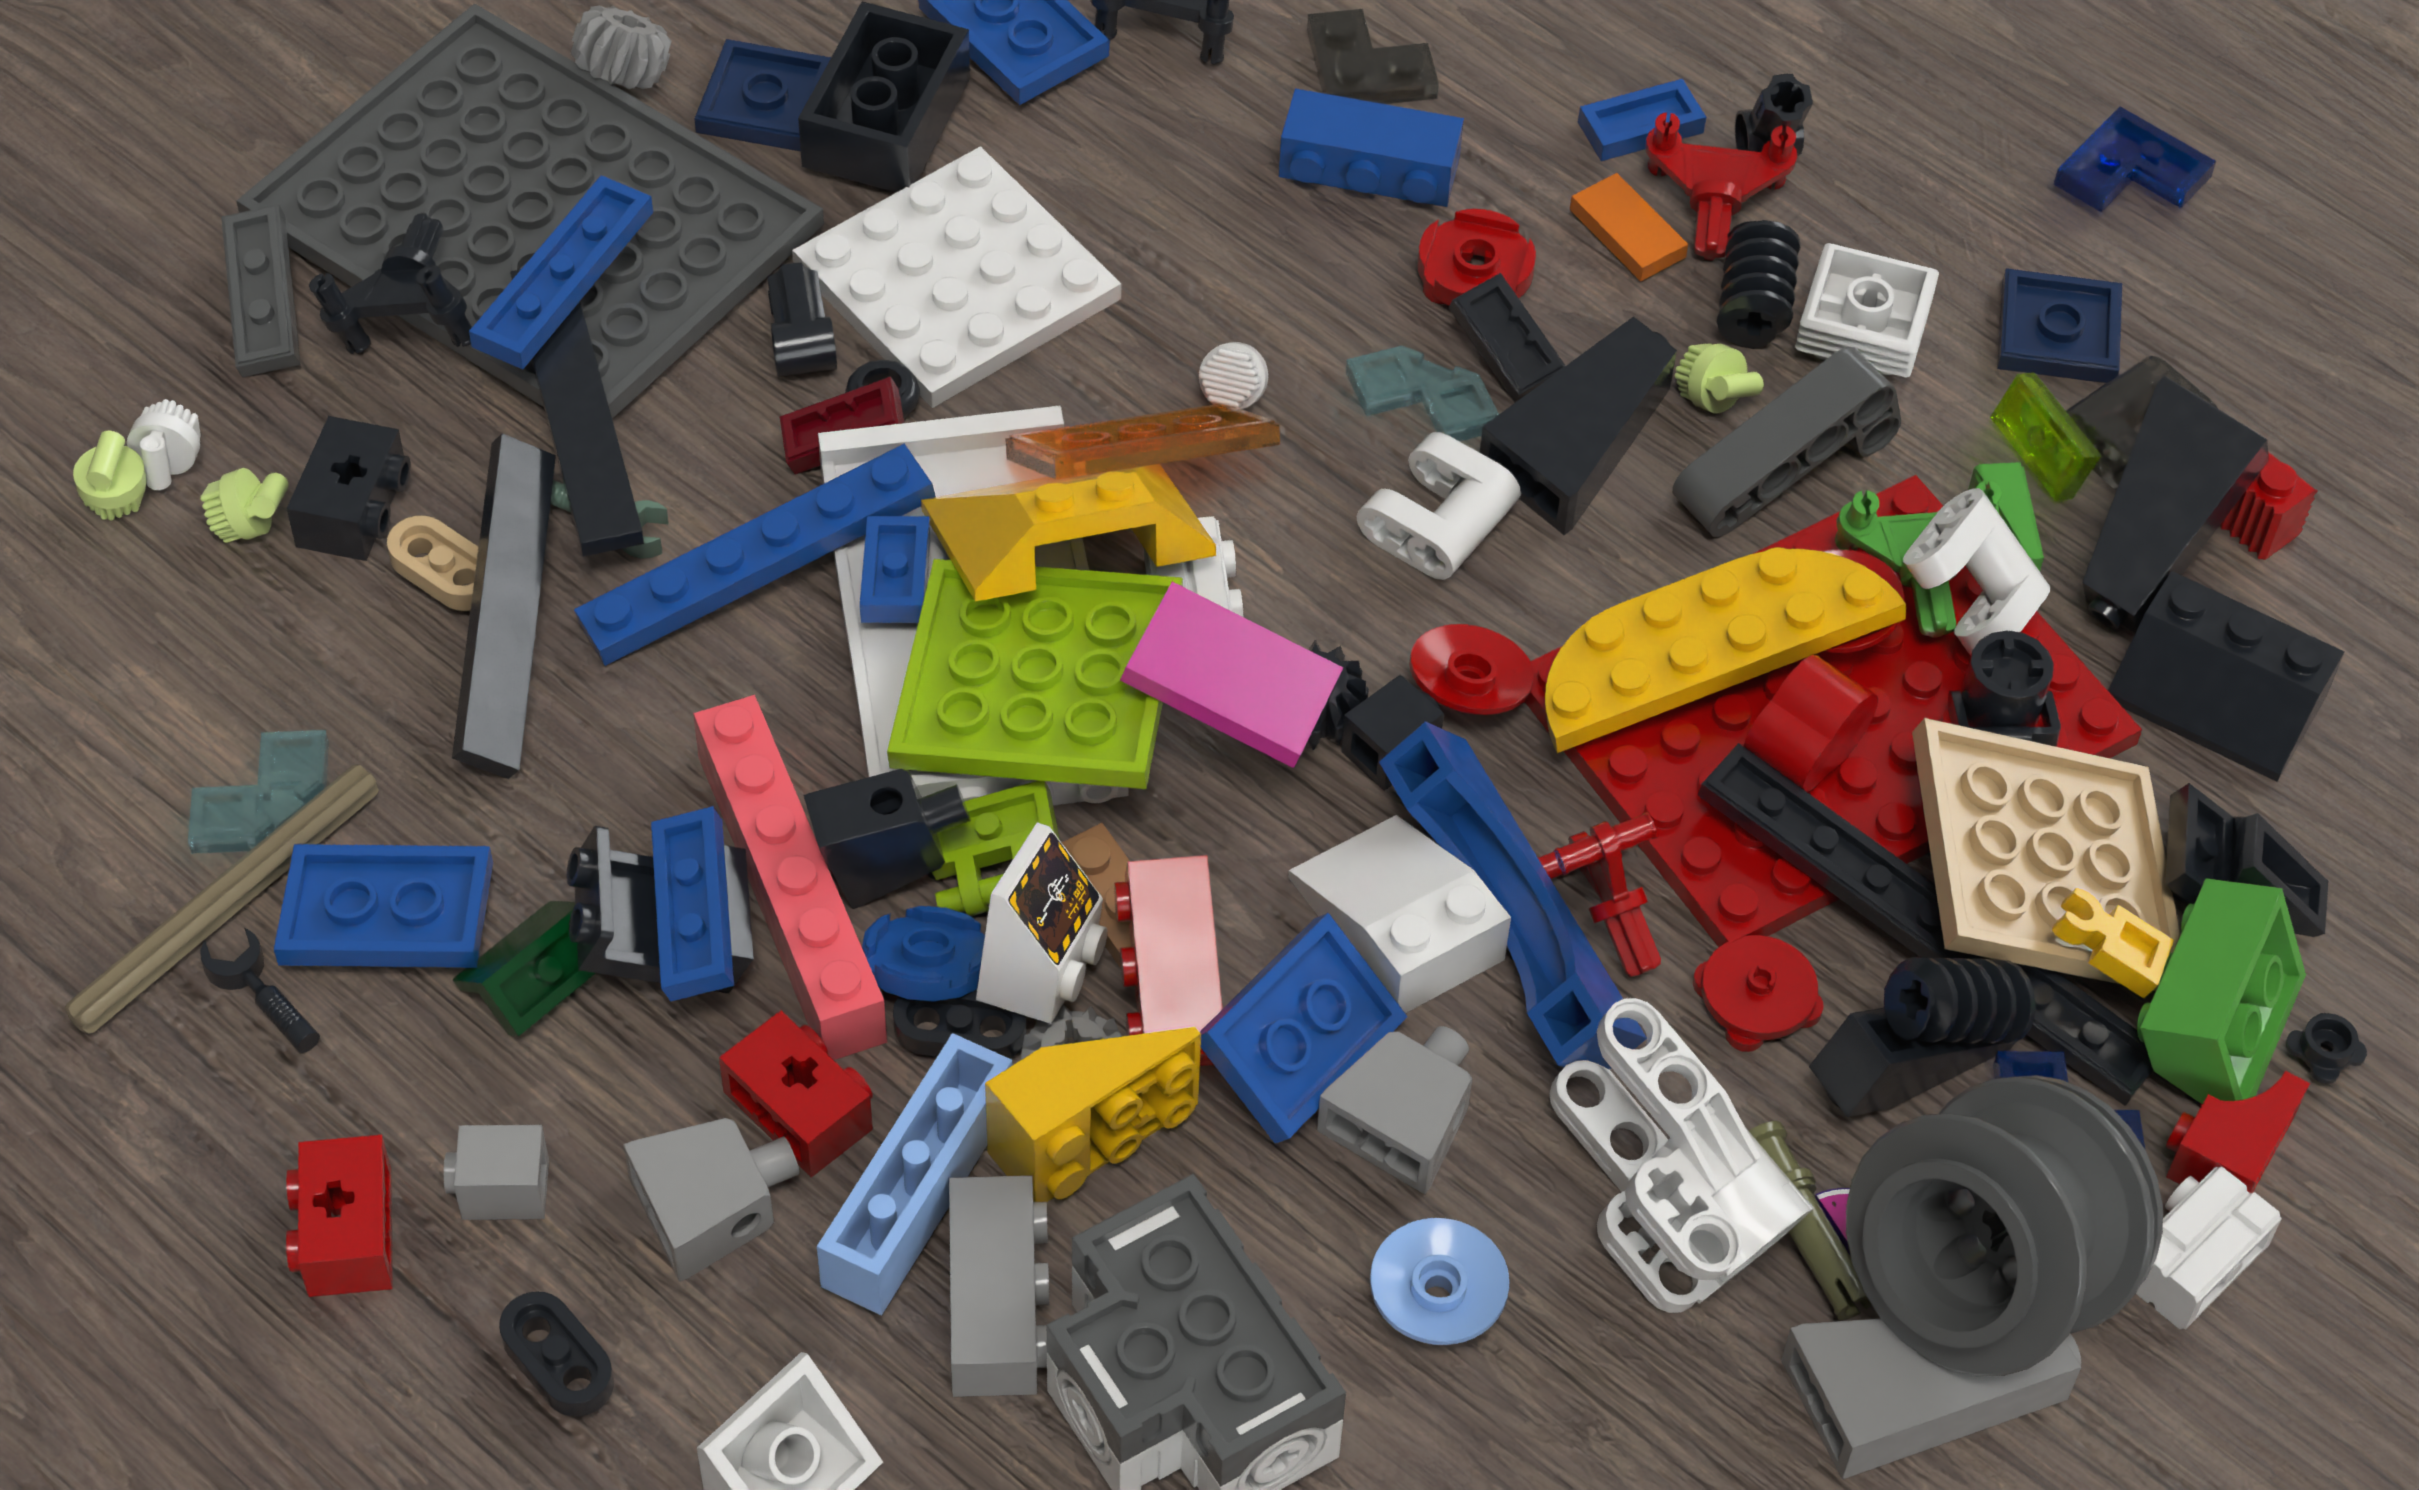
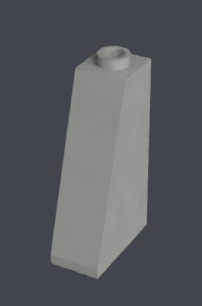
(1886, 1401)

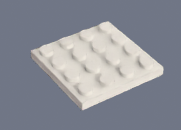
(958, 275)

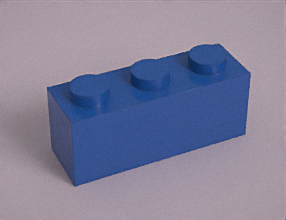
(1370, 147)

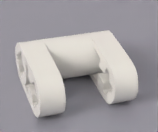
(1476, 499)
(1976, 536)

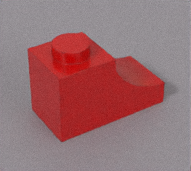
(2235, 1133)

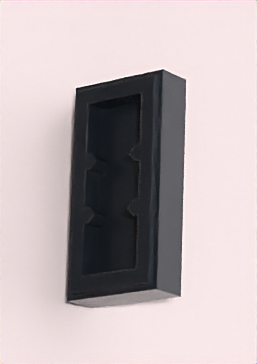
(1506, 336)

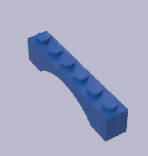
(1557, 966)

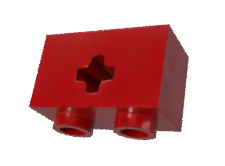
(797, 1091)
(346, 1251)

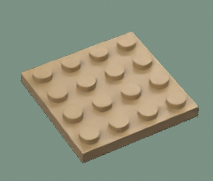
(2025, 827)

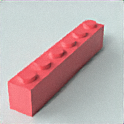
(790, 878)

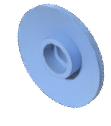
(1444, 1256)

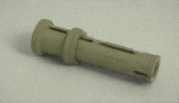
(1814, 1233)

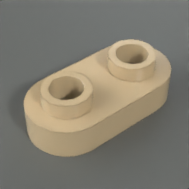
(445, 568)

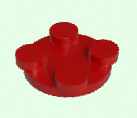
(1759, 990)

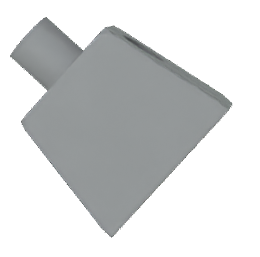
(1401, 1104)
(706, 1189)

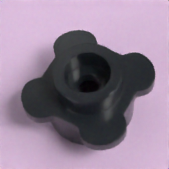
(2334, 1033)

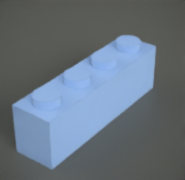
(908, 1179)

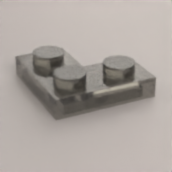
(1356, 70)

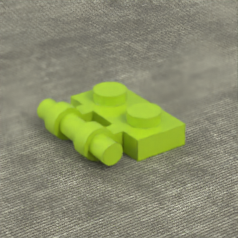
(993, 835)

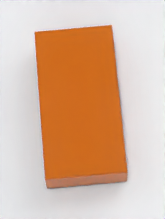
(1628, 227)

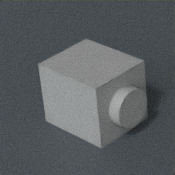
(498, 1172)

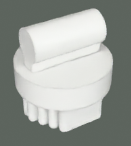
(1233, 375)
(166, 441)

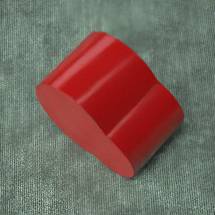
(1812, 722)

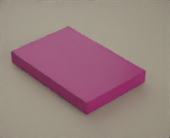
(1232, 674)

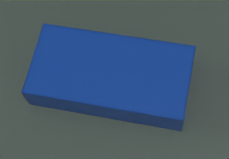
(1623, 122)

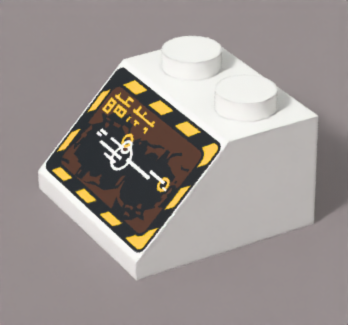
(1040, 930)

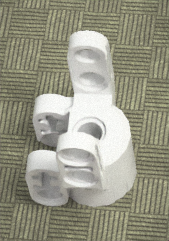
(1702, 1194)

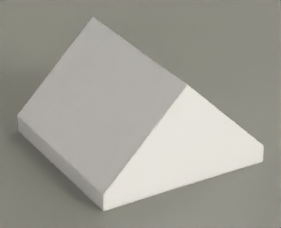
(789, 1439)

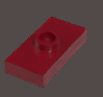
(861, 408)

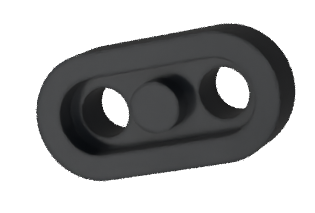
(958, 1016)
(558, 1359)

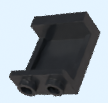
(618, 916)

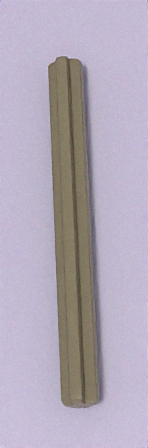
(219, 900)

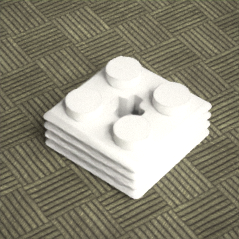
(1869, 306)

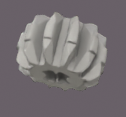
(620, 47)

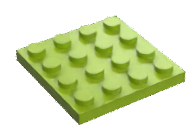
(1030, 680)

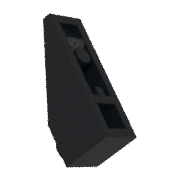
(1875, 1070)

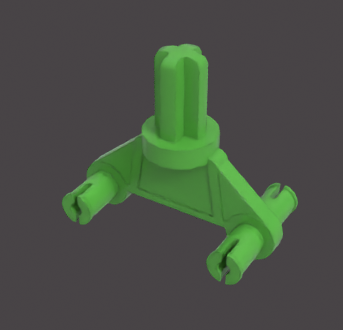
(1889, 540)

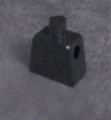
(882, 832)

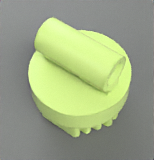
(1716, 377)
(110, 477)
(242, 505)

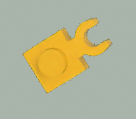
(2119, 941)

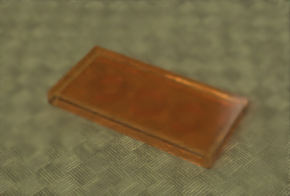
(1141, 441)

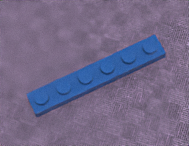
(752, 554)

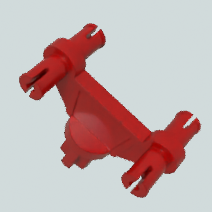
(1718, 177)
(1601, 863)

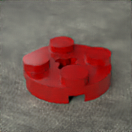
(1473, 232)

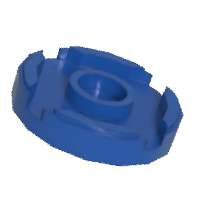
(926, 953)

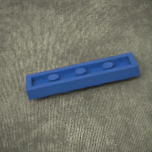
(561, 272)

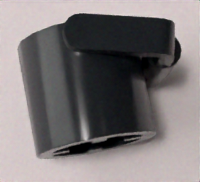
(2008, 689)

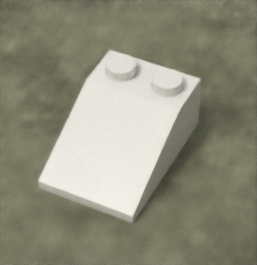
(1407, 909)

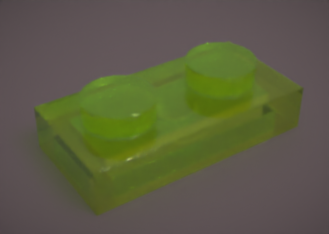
(2045, 436)

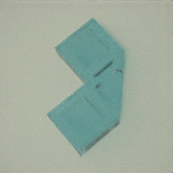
(1402, 377)
(242, 816)

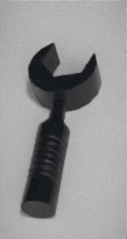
(246, 972)

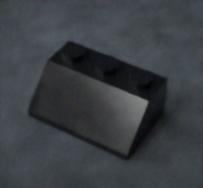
(2225, 675)

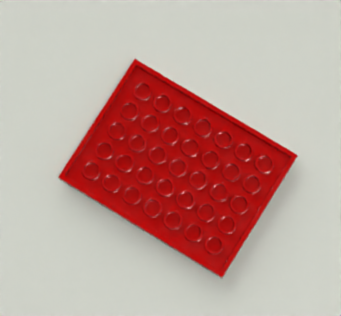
(1725, 872)

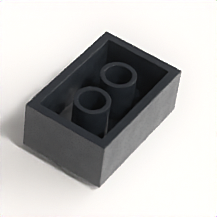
(884, 97)

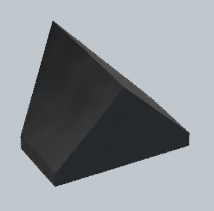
(2269, 860)

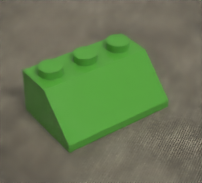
(2224, 992)

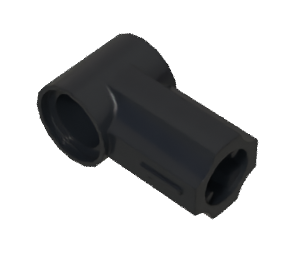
(1780, 104)
(800, 331)

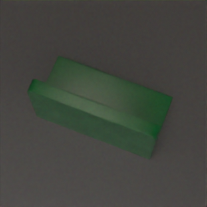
(528, 969)

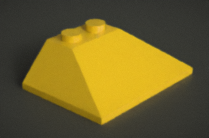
(996, 528)

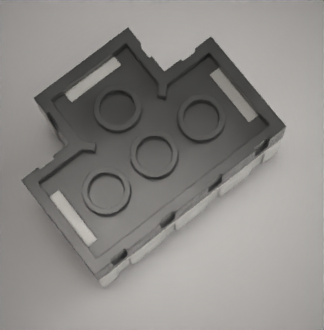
(1187, 1355)

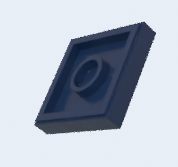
(758, 94)
(2060, 326)

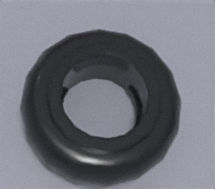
(881, 369)

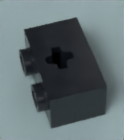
(348, 488)

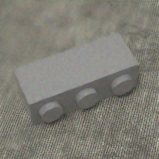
(996, 1286)

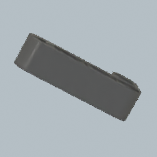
(1788, 438)

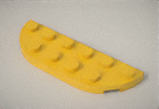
(1709, 637)

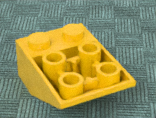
(1088, 1105)

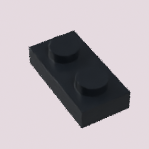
(2197, 843)

